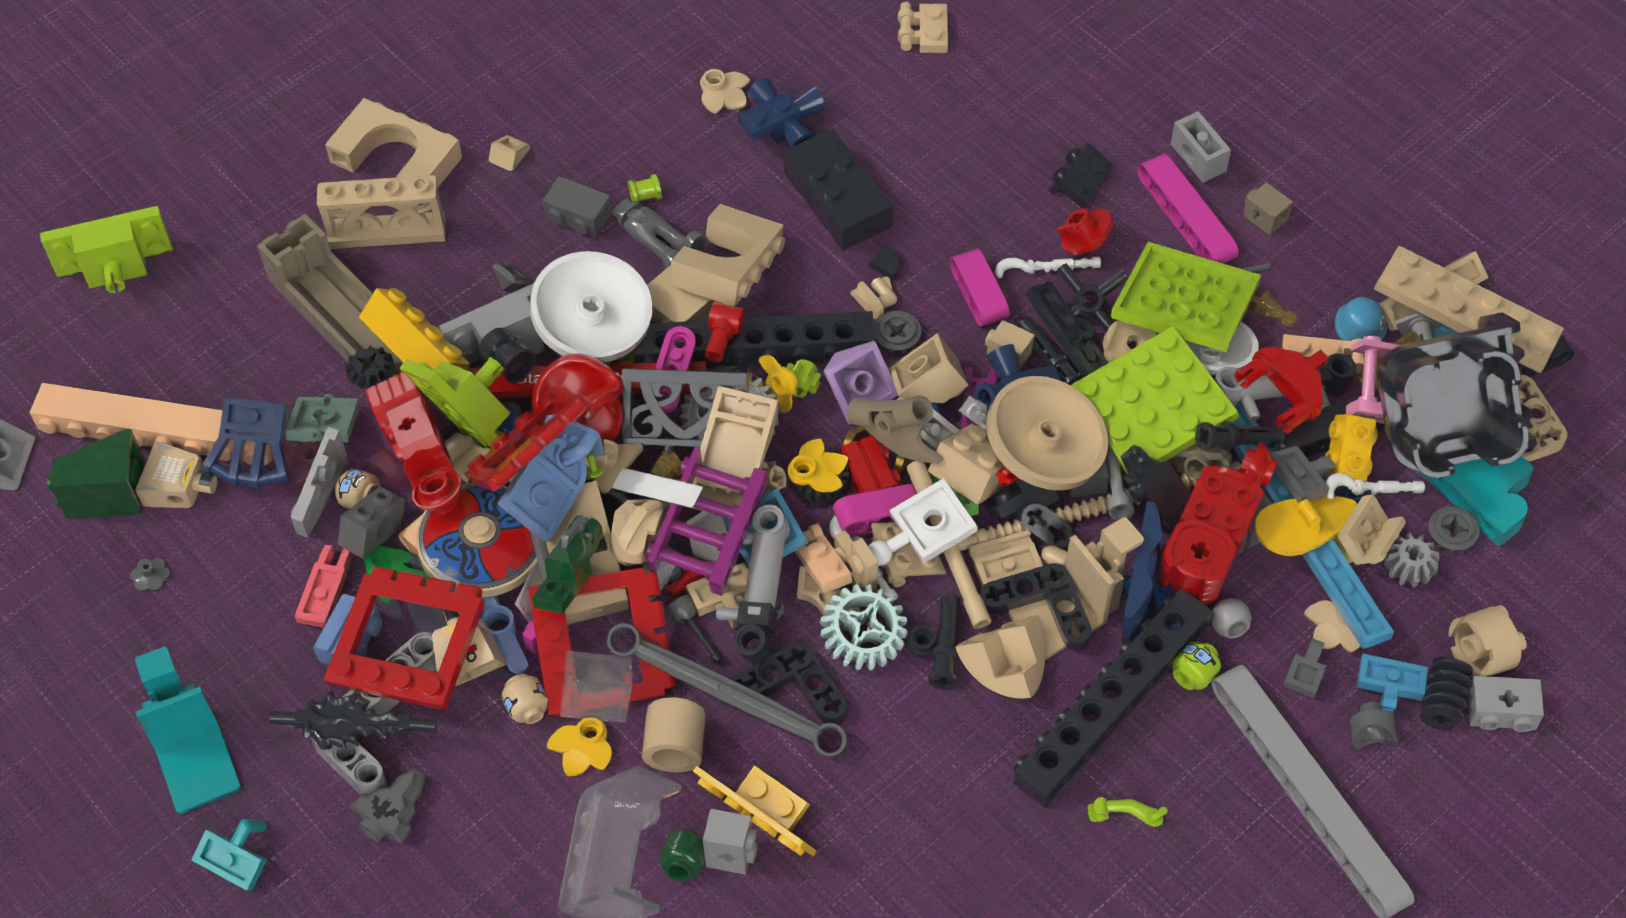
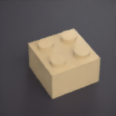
(969, 464)

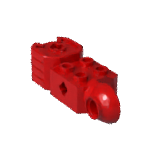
(417, 441)
(1215, 525)

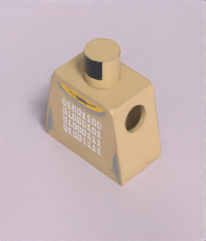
(173, 478)

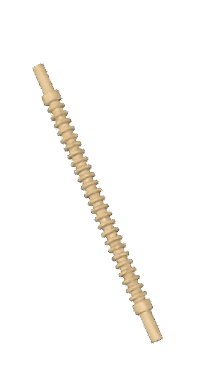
(1067, 514)

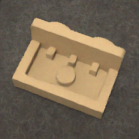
(1369, 532)

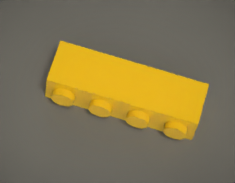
(407, 330)

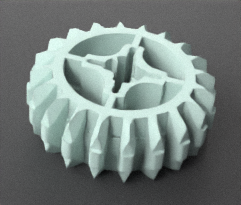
(851, 621)

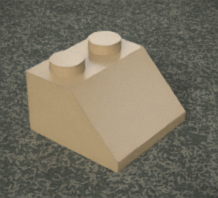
(929, 372)

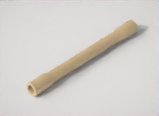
(972, 600)

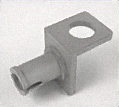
(1417, 323)

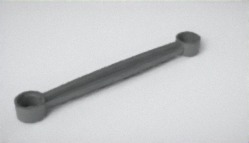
(726, 689)

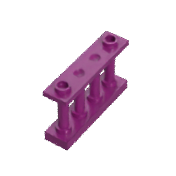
(727, 544)

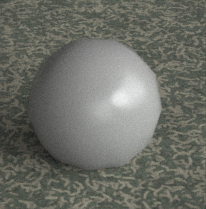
(1231, 618)

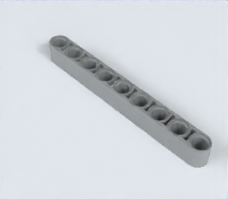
(1313, 792)

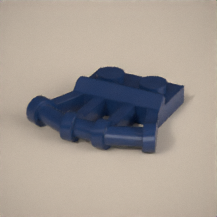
(251, 422)

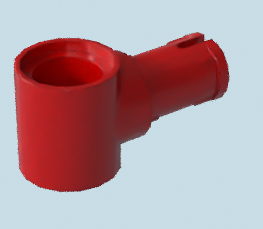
(723, 324)

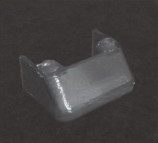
(606, 845)

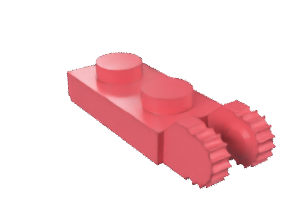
(323, 588)

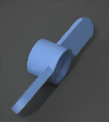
(505, 638)

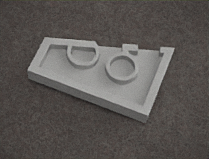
(326, 469)

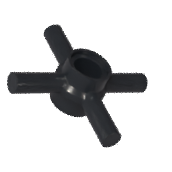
(1098, 292)

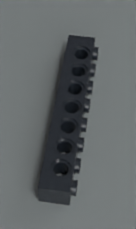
(806, 337)
(1045, 783)

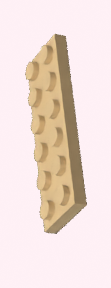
(1461, 303)

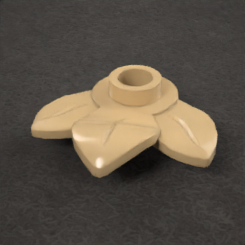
(723, 90)
(1331, 626)

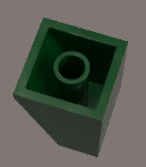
(99, 478)

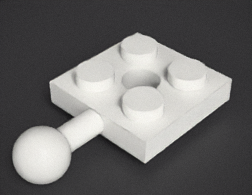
(925, 539)

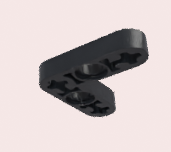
(1051, 592)
(800, 675)

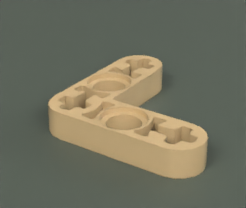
(1541, 427)

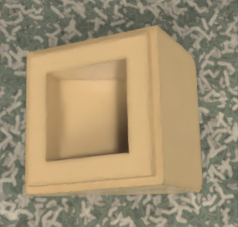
(508, 152)

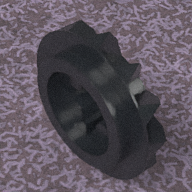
(366, 378)

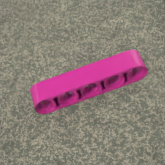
(1187, 210)

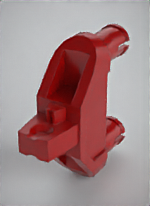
(1293, 376)

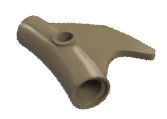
(896, 424)

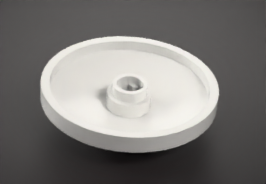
(591, 306)

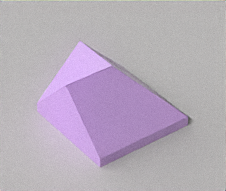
(859, 374)

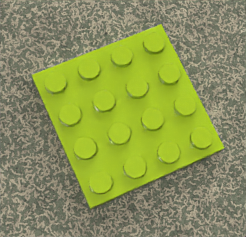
(1186, 292)
(1156, 397)

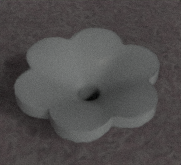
(150, 575)

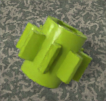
(806, 376)

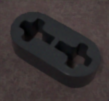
(1041, 529)

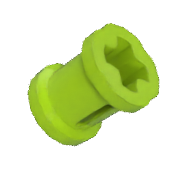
(645, 189)

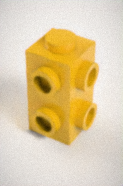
(1352, 445)

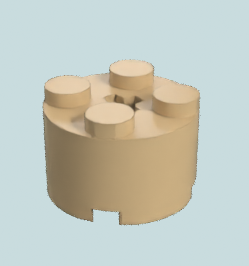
(1487, 641)

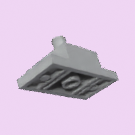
(507, 312)

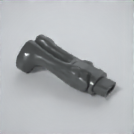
(645, 227)

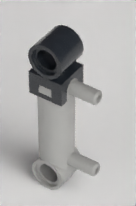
(1334, 380)
(757, 612)

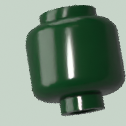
(682, 855)

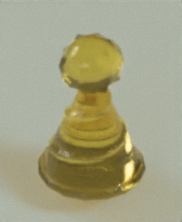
(1269, 307)

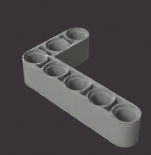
(363, 763)

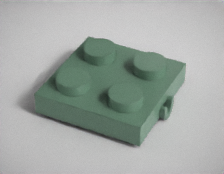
(314, 415)

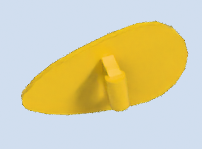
(1300, 527)

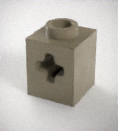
(1267, 208)

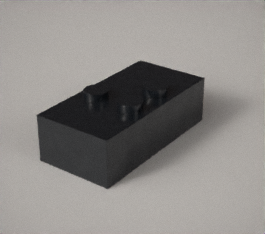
(837, 189)

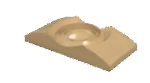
(735, 439)

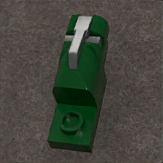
(568, 565)

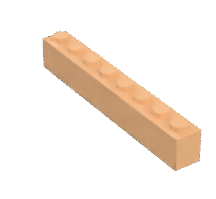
(103, 414)

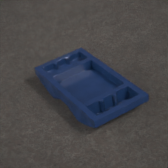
(1143, 575)

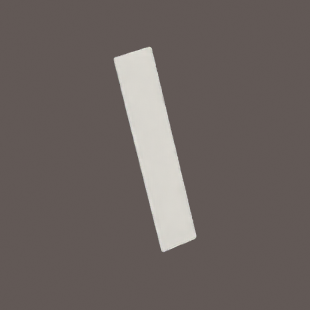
(657, 487)

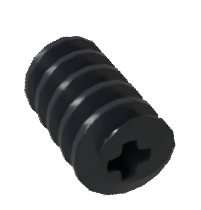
(1446, 693)

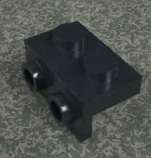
(1081, 174)

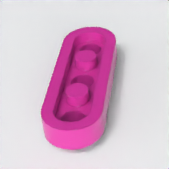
(675, 358)

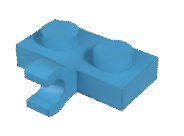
(1391, 679)

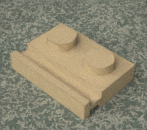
(1004, 557)

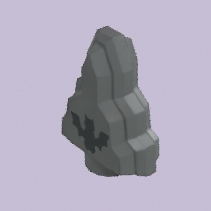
(390, 807)

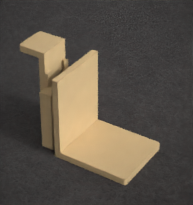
(1096, 577)

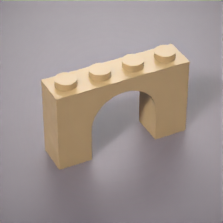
(375, 125)
(732, 277)

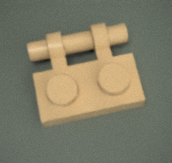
(932, 25)

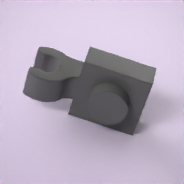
(1305, 671)

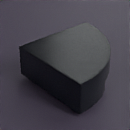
(886, 261)

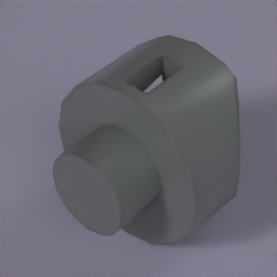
(1373, 725)

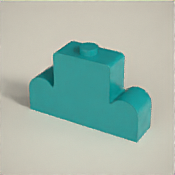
(1489, 494)

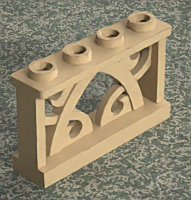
(361, 229)

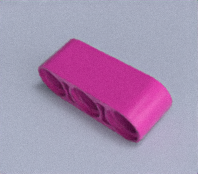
(979, 287)
(859, 511)

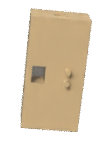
(602, 561)

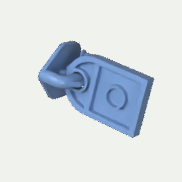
(552, 480)

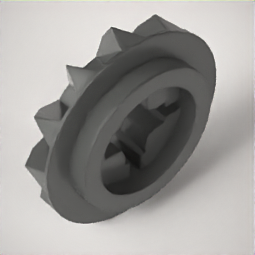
(897, 321)
(1465, 524)

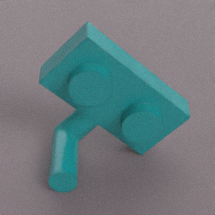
(230, 857)

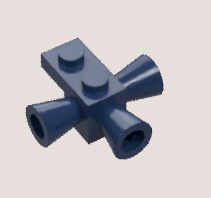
(779, 114)
(1006, 365)

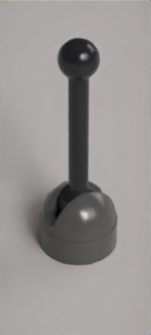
(683, 611)

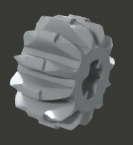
(1412, 560)

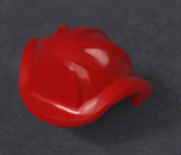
(593, 380)

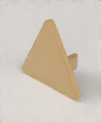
(613, 460)

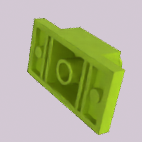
(108, 247)
(463, 396)

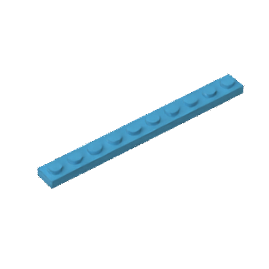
(1331, 568)

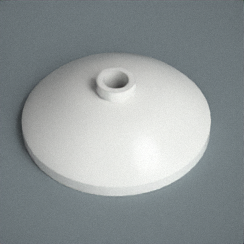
(1238, 355)

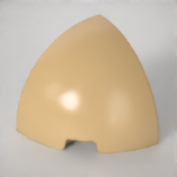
(1007, 658)

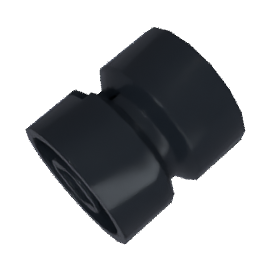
(512, 354)

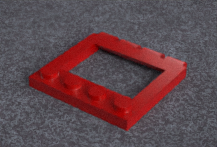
(565, 408)
(554, 639)
(398, 680)

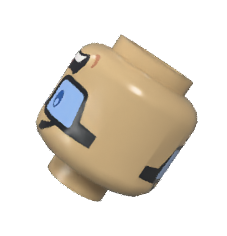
(354, 486)
(524, 699)

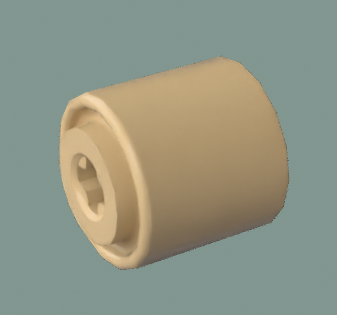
(673, 735)

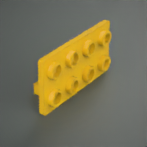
(772, 804)

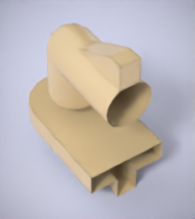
(870, 301)

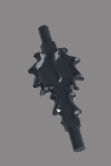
(341, 720)

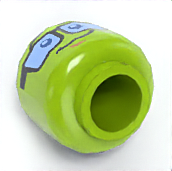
(1196, 666)

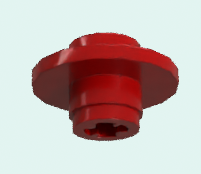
(1085, 231)

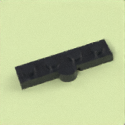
(1069, 331)

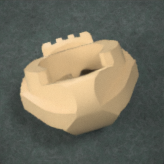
(634, 527)

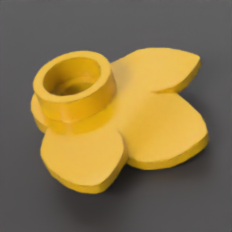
(781, 381)
(821, 466)
(579, 750)

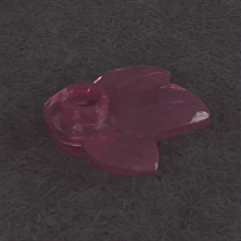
(297, 459)

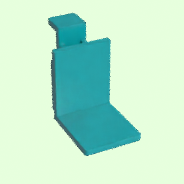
(184, 735)

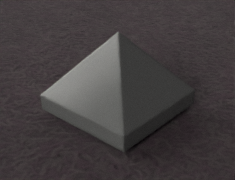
(509, 276)

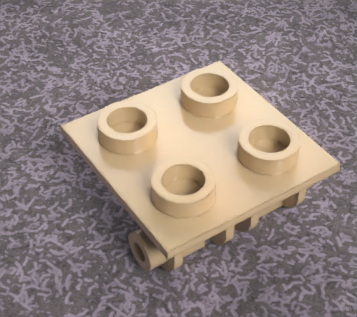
(904, 560)

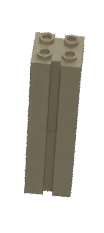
(320, 287)

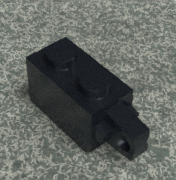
(1155, 482)

